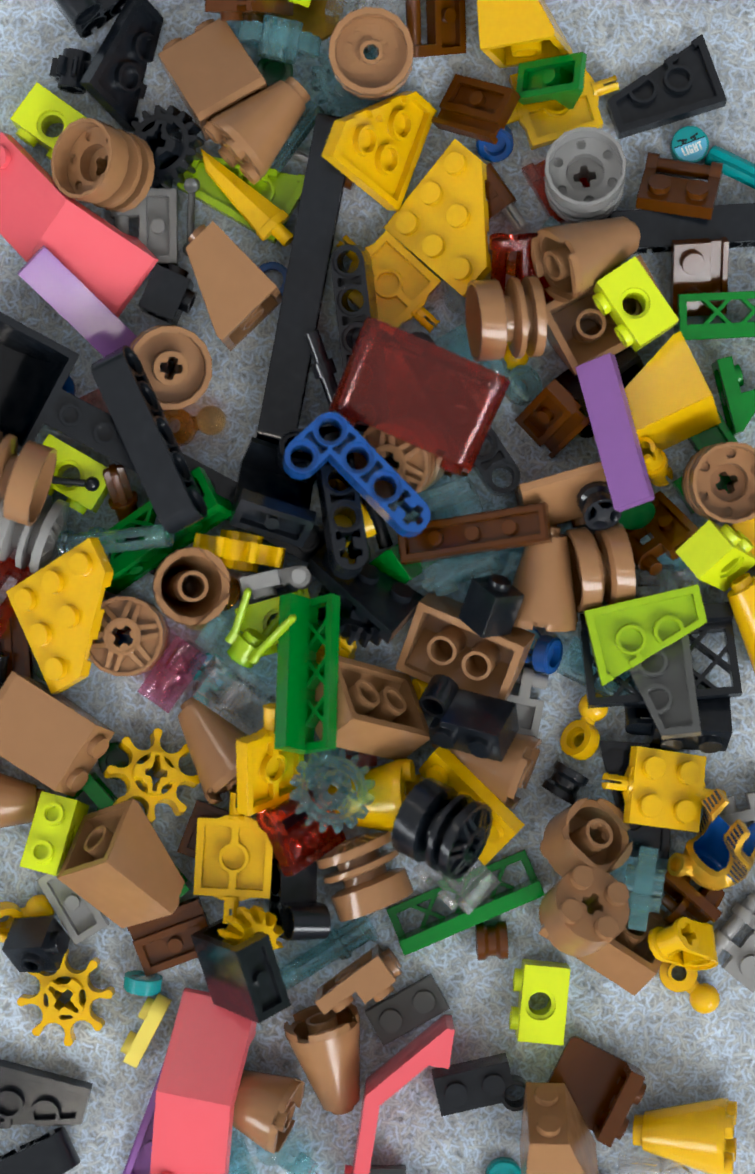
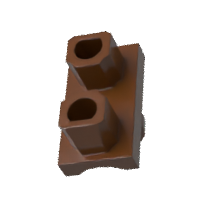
(685, 901)

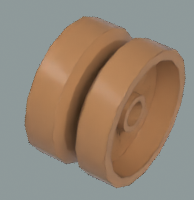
(356, 36)
(190, 359)
(601, 566)

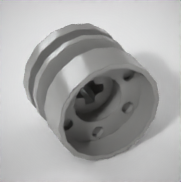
(589, 155)
(34, 543)

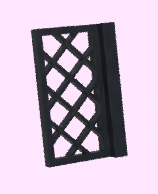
(719, 619)

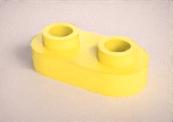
(137, 1043)

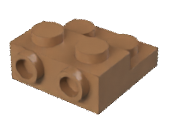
(368, 976)

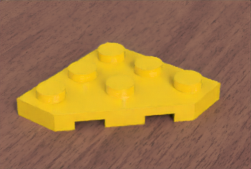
(381, 145)
(448, 219)
(64, 612)

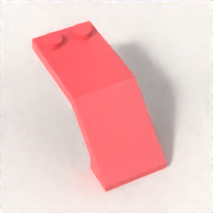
(87, 245)
(428, 1049)
(199, 1087)

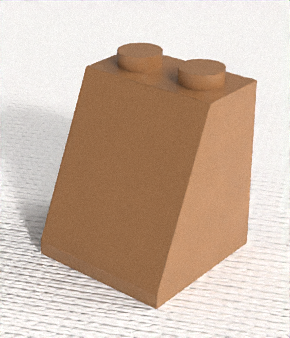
(210, 70)
(231, 284)
(49, 734)
(122, 866)
(554, 1133)

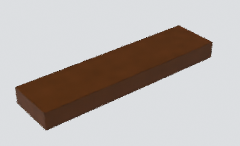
(478, 534)

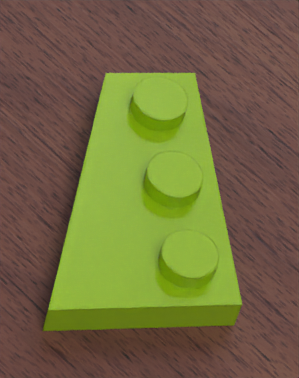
(278, 187)
(640, 627)

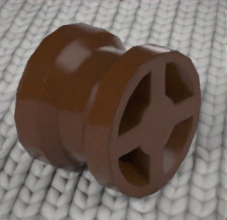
(491, 940)

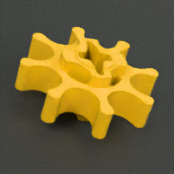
(241, 550)
(164, 766)
(79, 1008)

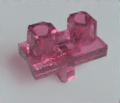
(172, 674)

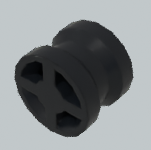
(597, 515)
(565, 782)

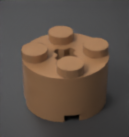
(587, 835)
(584, 911)

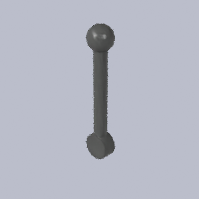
(191, 185)

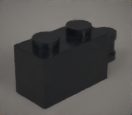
(714, 724)

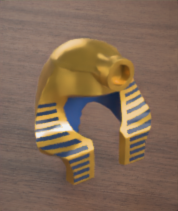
(719, 852)

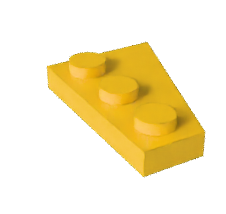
(450, 770)

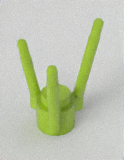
(250, 645)

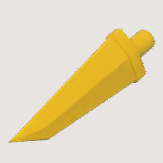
(255, 208)

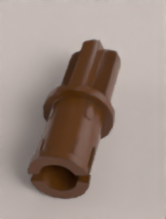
(122, 496)

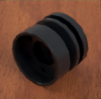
(441, 828)

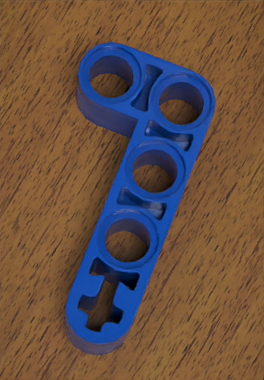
(361, 480)

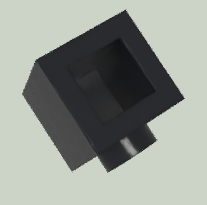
(168, 294)
(491, 606)
(36, 944)

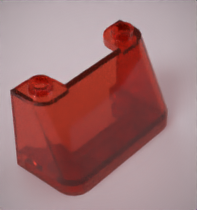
(419, 394)

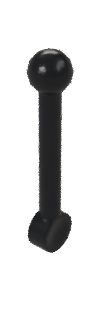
(90, 483)

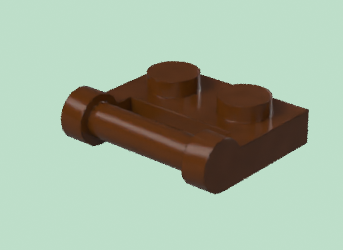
(444, 27)
(677, 194)

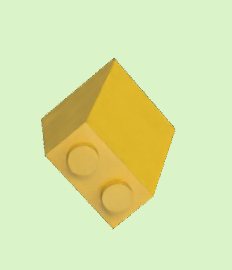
(519, 32)
(671, 396)

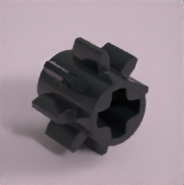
(70, 70)

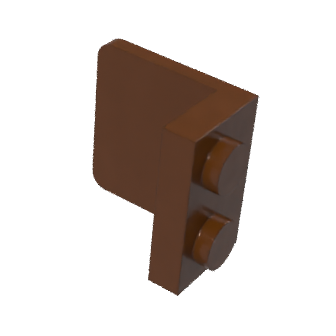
(600, 1087)

